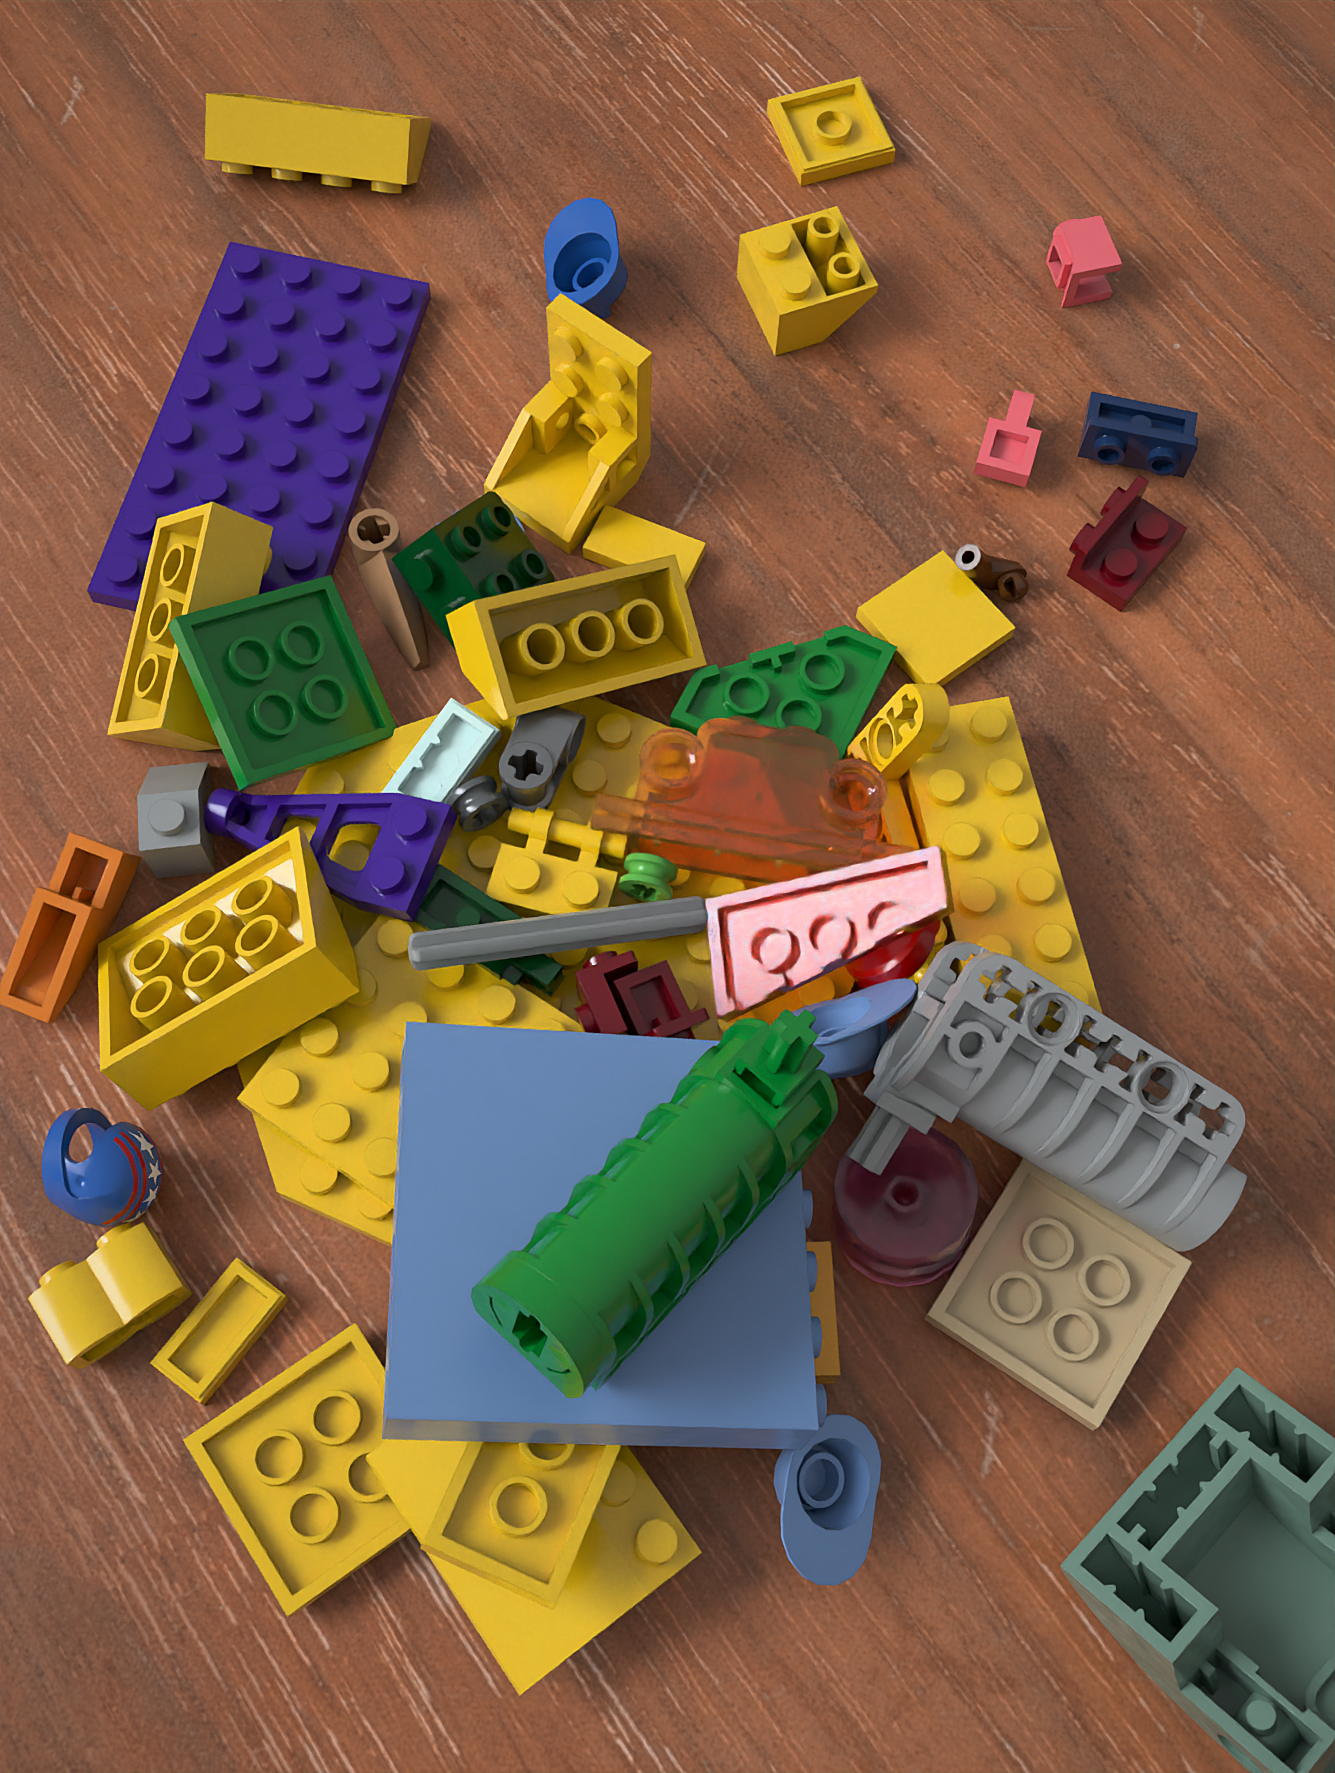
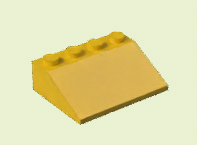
(221, 972)
(623, 1558)

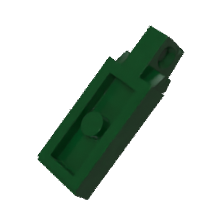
(457, 903)

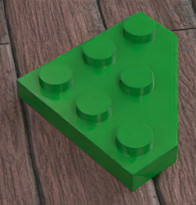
(810, 685)

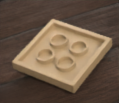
(1058, 1293)

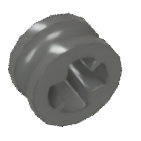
(478, 803)

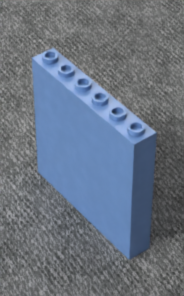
(492, 1143)

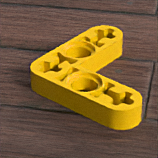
(894, 743)

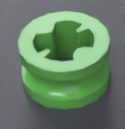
(648, 877)

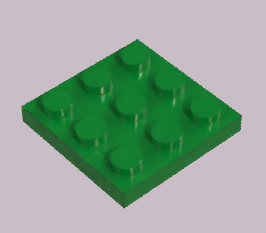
(283, 680)

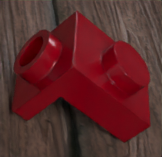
(655, 1005)
(598, 1008)

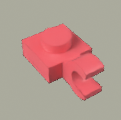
(1009, 445)

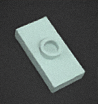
(445, 755)

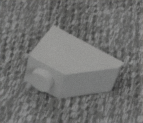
(172, 820)

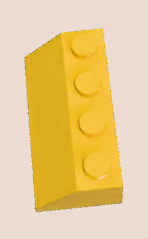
(315, 139)
(193, 565)
(577, 637)

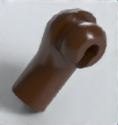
(993, 572)

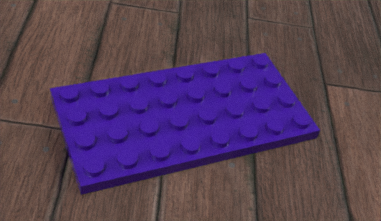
(272, 412)

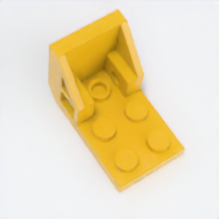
(581, 433)

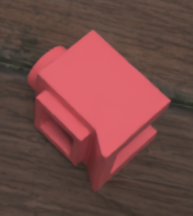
(1080, 258)

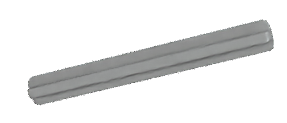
(556, 932)

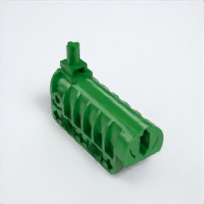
(663, 1205)

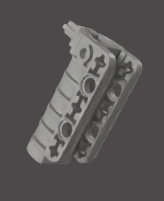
(1056, 1099)

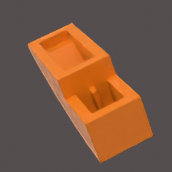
(66, 926)

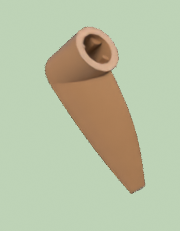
(374, 542)

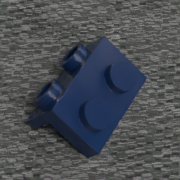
(1138, 435)

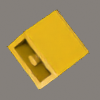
(803, 278)

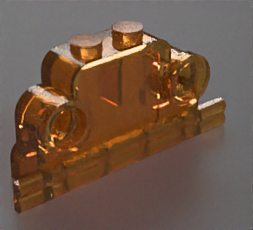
(750, 803)

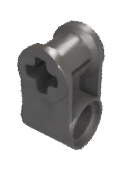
(539, 755)

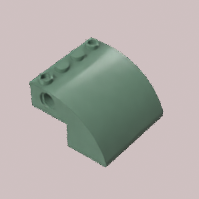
(1227, 1577)

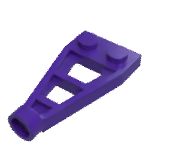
(400, 860)

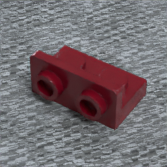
(1124, 546)

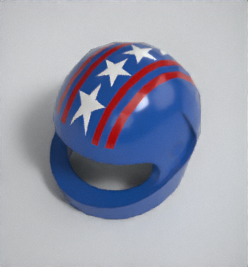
(113, 1182)

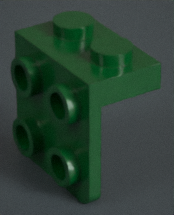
(471, 558)

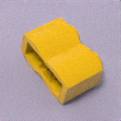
(109, 1295)

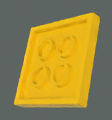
(297, 1470)

